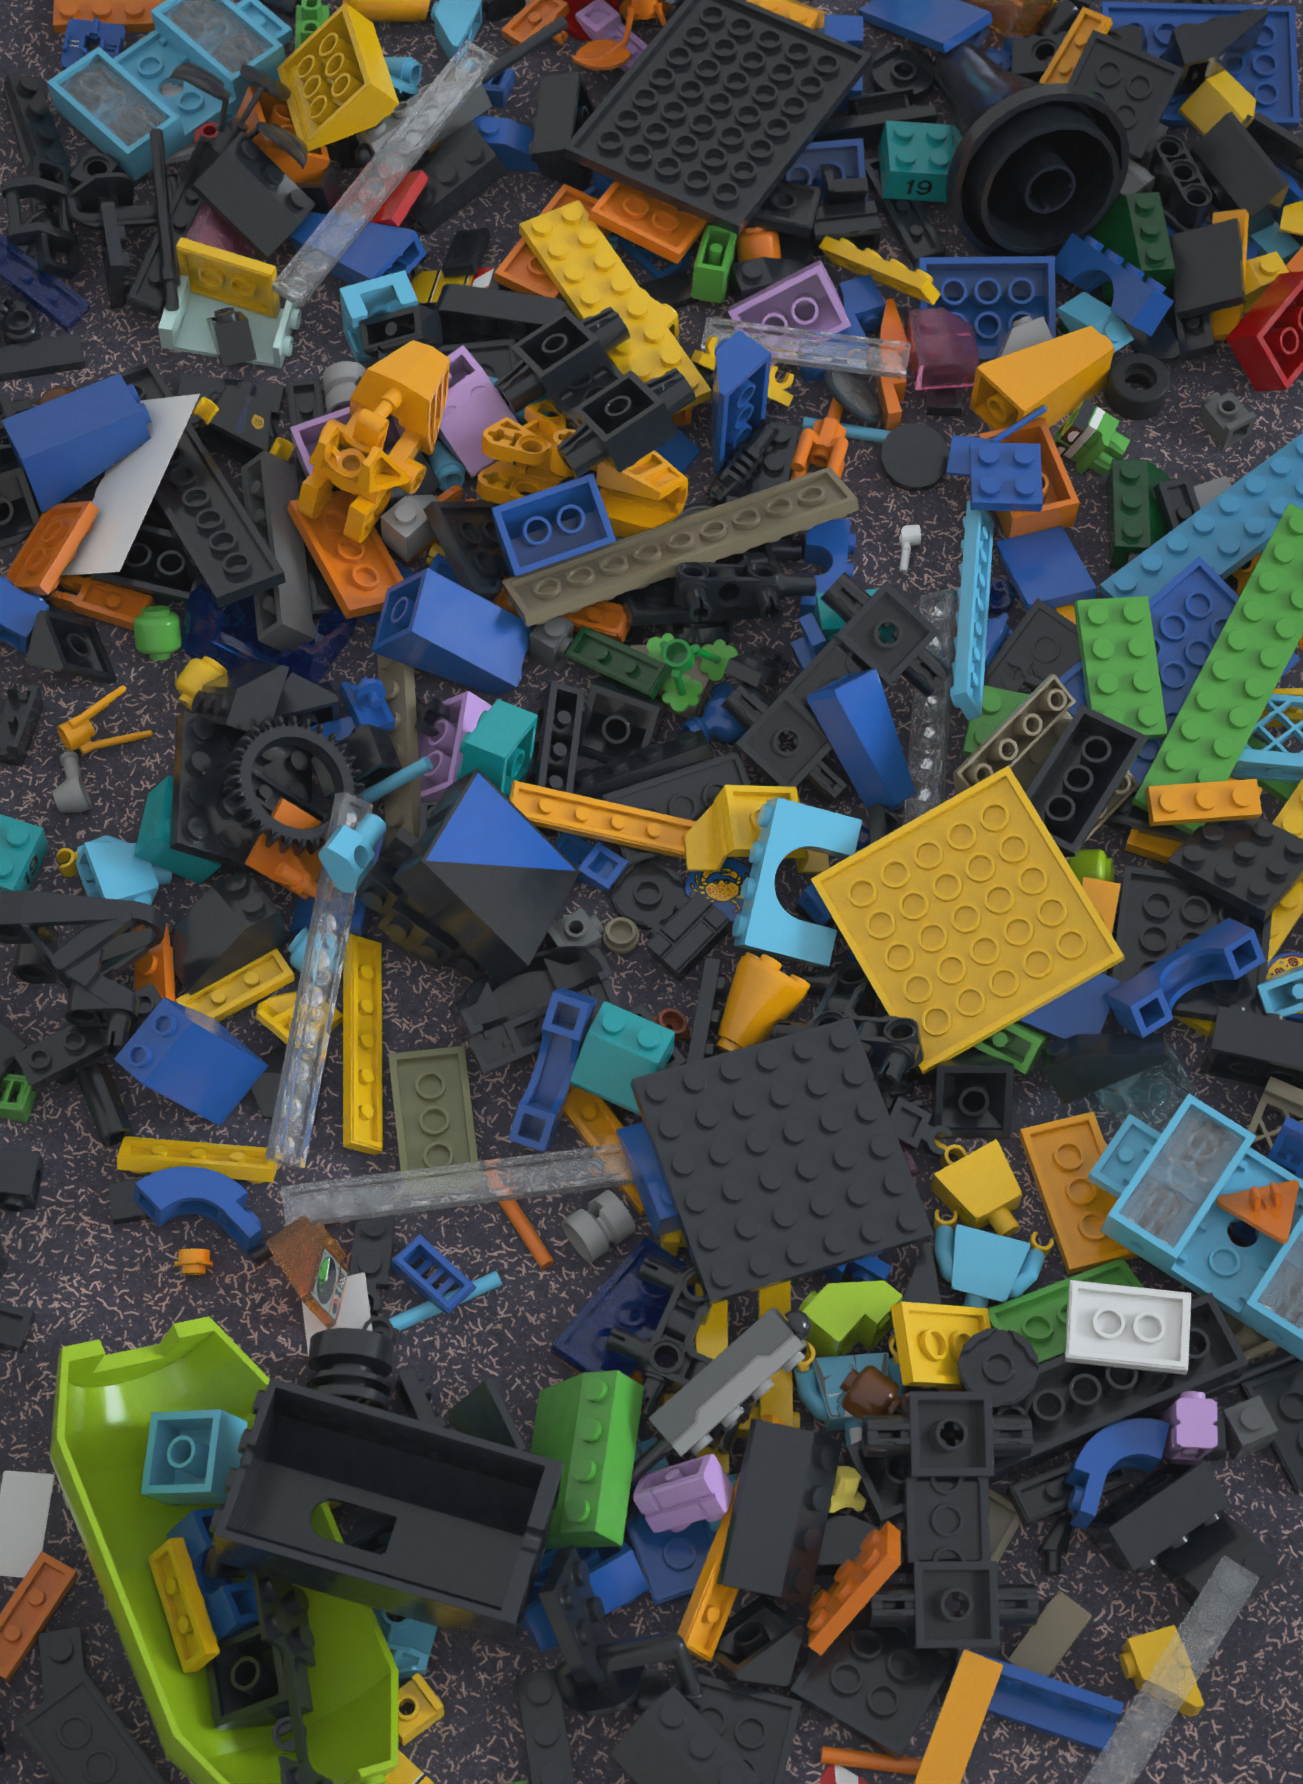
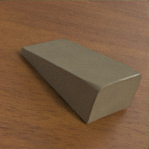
(1051, 1636)

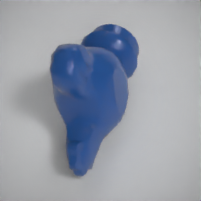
(715, 720)

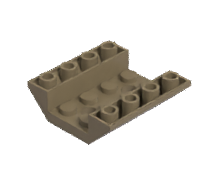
(1025, 744)

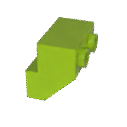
(849, 1314)

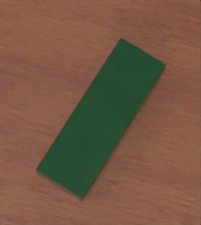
(618, 662)

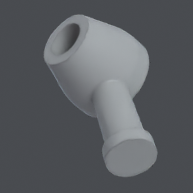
(71, 794)

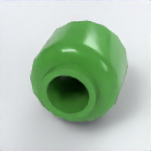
(157, 632)

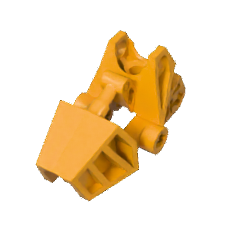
(350, 456)
(634, 499)

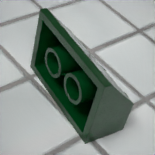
(1138, 234)
(1133, 509)

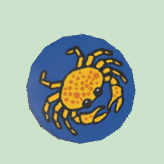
(721, 887)

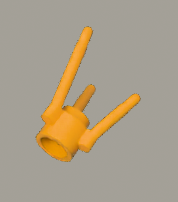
(79, 730)

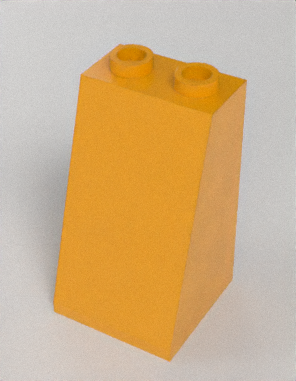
(1048, 374)

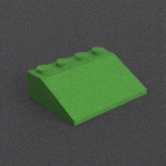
(594, 1432)

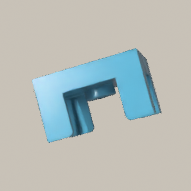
(370, 300)

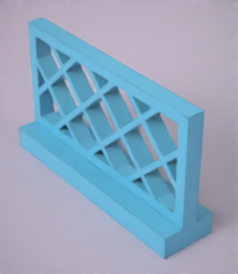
(1276, 764)

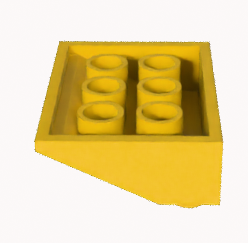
(338, 80)

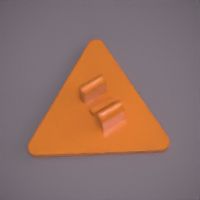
(1265, 1208)

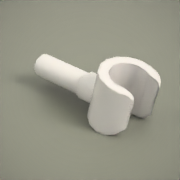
(909, 536)

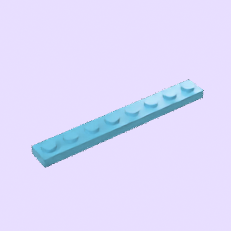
(972, 613)

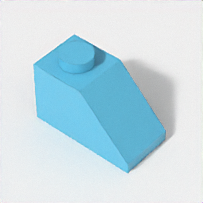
(456, 22)
(1088, 311)
(1283, 992)

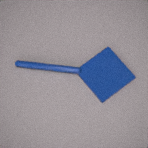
(959, 450)

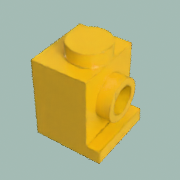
(427, 1708)

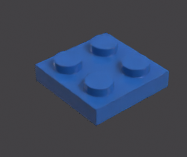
(1005, 476)

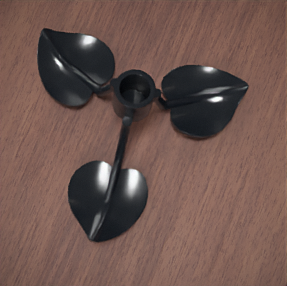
(230, 129)

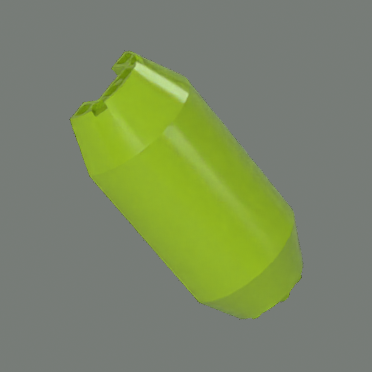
(100, 1460)

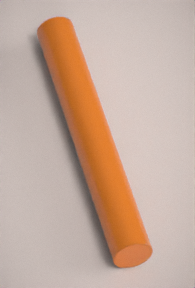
(527, 1233)
(869, 1760)

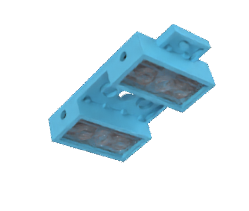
(121, 99)
(1172, 1219)

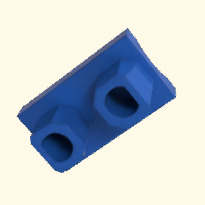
(367, 703)

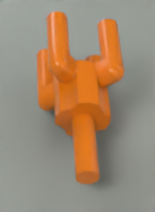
(822, 445)

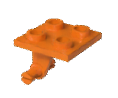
(290, 871)

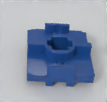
(85, 32)

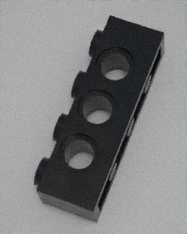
(1032, 49)
(556, 739)

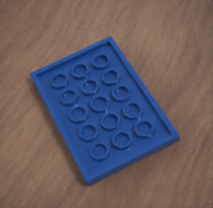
(1265, 72)
(1185, 626)

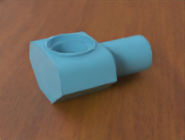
(350, 852)

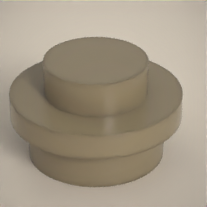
(620, 935)

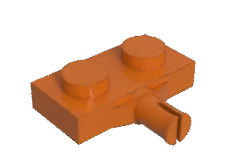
(533, 18)

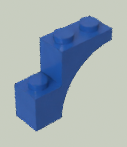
(864, 310)

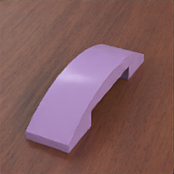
(604, 22)

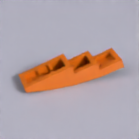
(891, 390)

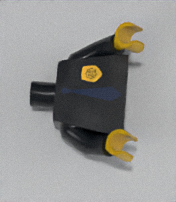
(239, 424)

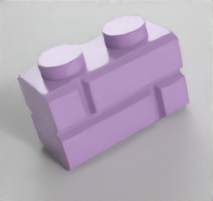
(1191, 1427)
(684, 1494)

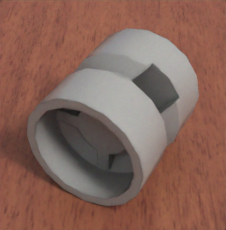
(340, 383)
(602, 1223)

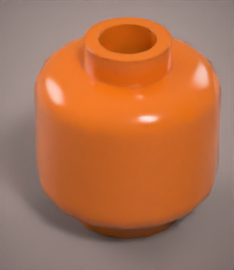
(757, 243)

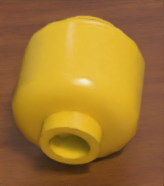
(194, 676)

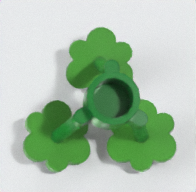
(680, 657)

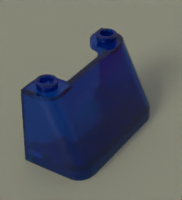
(232, 639)

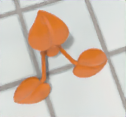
(608, 53)

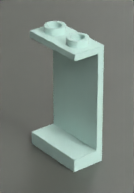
(189, 329)

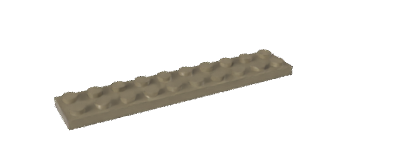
(695, 538)

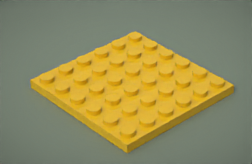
(968, 917)

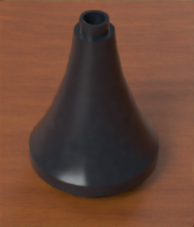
(1026, 156)

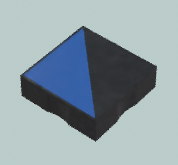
(487, 875)

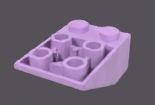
(469, 410)

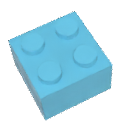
(191, 1456)

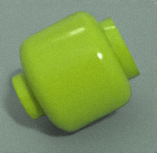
(1092, 864)

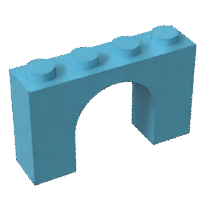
(763, 921)

